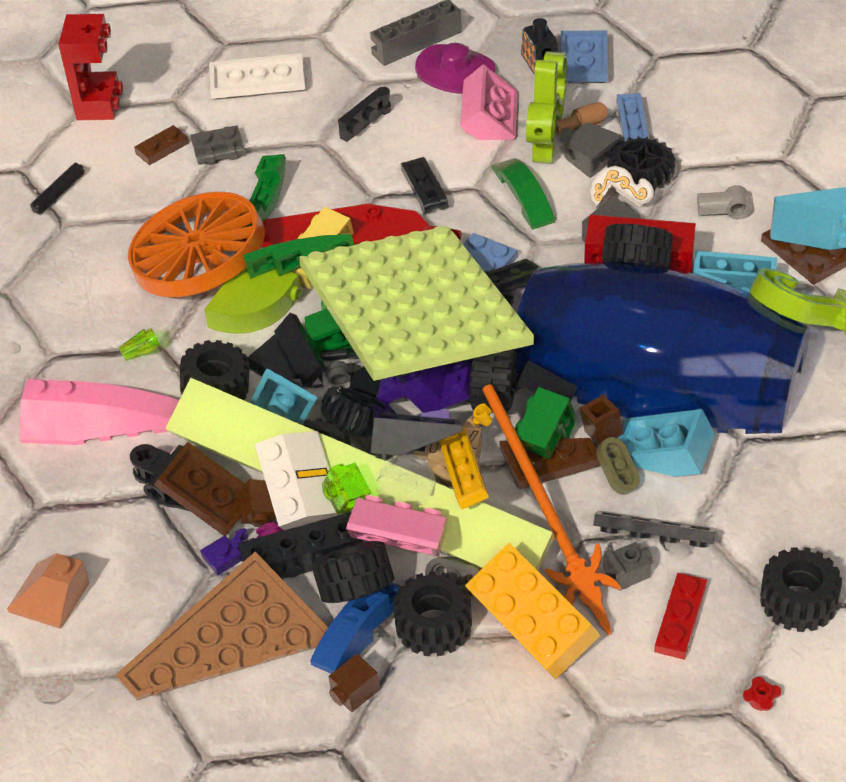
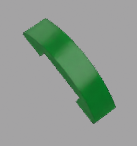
(268, 188)
(527, 191)

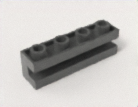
(416, 32)

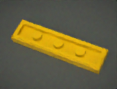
(463, 469)

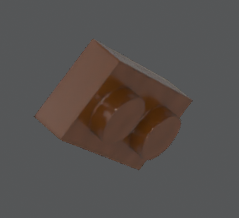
(161, 145)

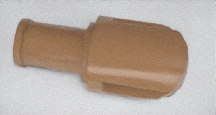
(592, 113)

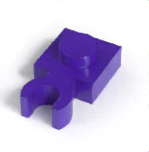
(224, 552)

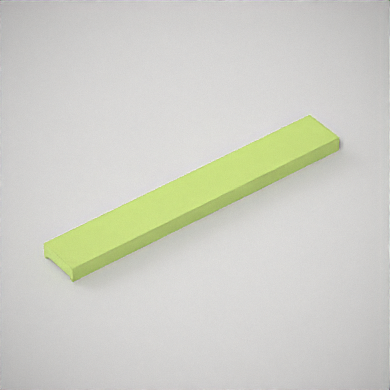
(235, 426)

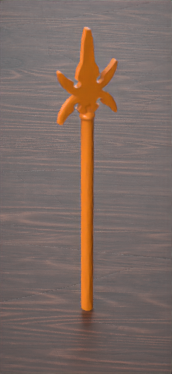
(581, 577)

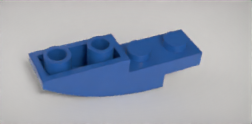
(353, 628)

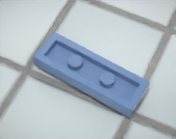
(631, 116)

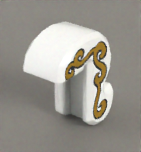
(622, 182)

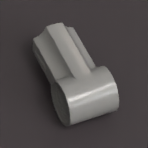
(731, 202)

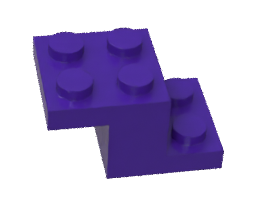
(431, 387)

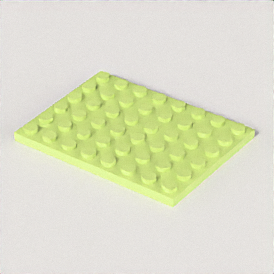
(414, 302)

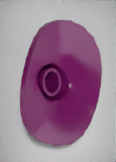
(448, 65)

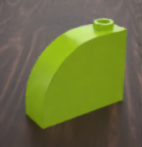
(252, 303)

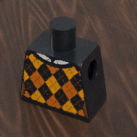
(536, 41)

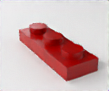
(680, 616)

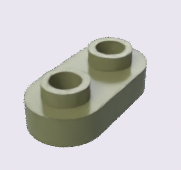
(619, 466)

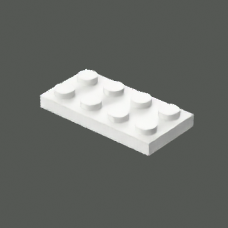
(256, 75)

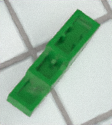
(285, 256)

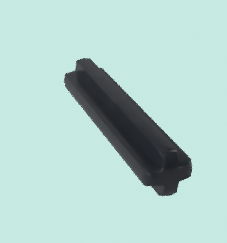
(57, 188)

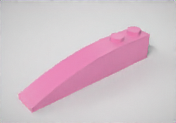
(88, 410)

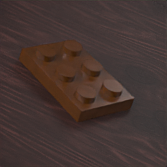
(810, 262)
(203, 488)

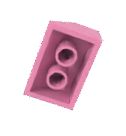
(488, 106)
(397, 525)

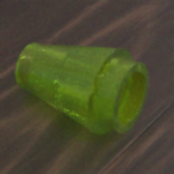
(140, 344)

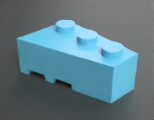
(731, 269)

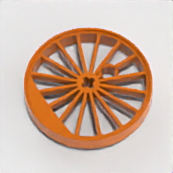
(201, 245)

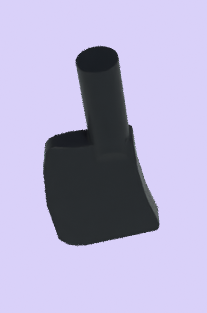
(338, 354)

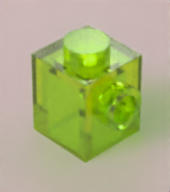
(344, 486)

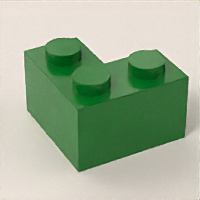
(546, 422)

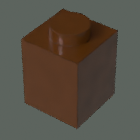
(601, 419)
(256, 503)
(353, 683)

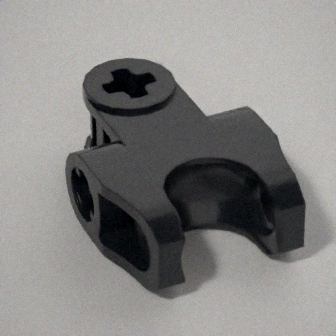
(148, 466)

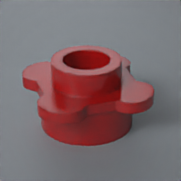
(759, 701)

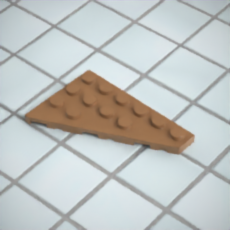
(233, 627)

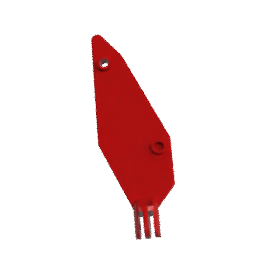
(368, 223)

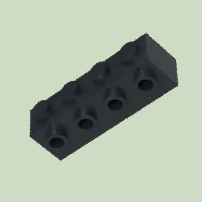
(296, 549)

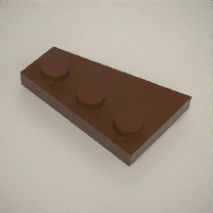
(569, 457)

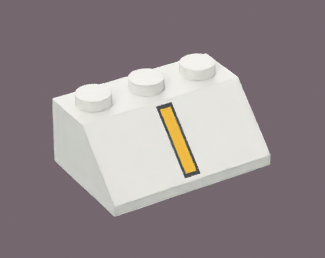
(294, 476)

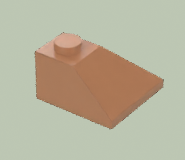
(51, 590)

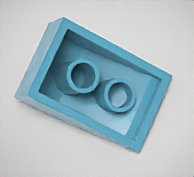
(811, 218)
(283, 397)
(669, 442)

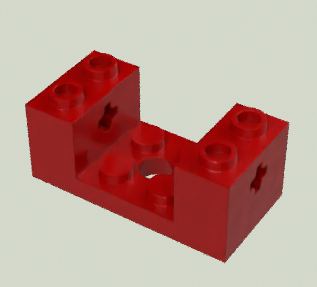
(81, 43)
(682, 244)

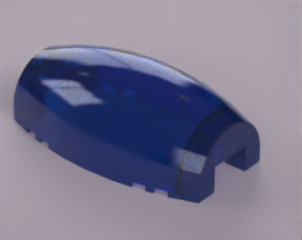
(663, 343)

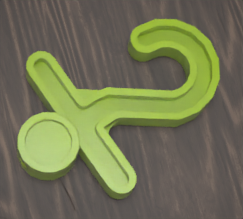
(548, 105)
(777, 292)

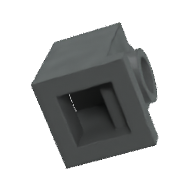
(628, 564)

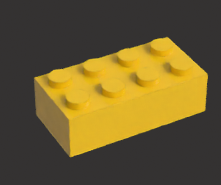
(532, 610)

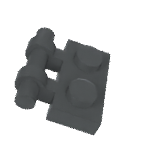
(217, 144)

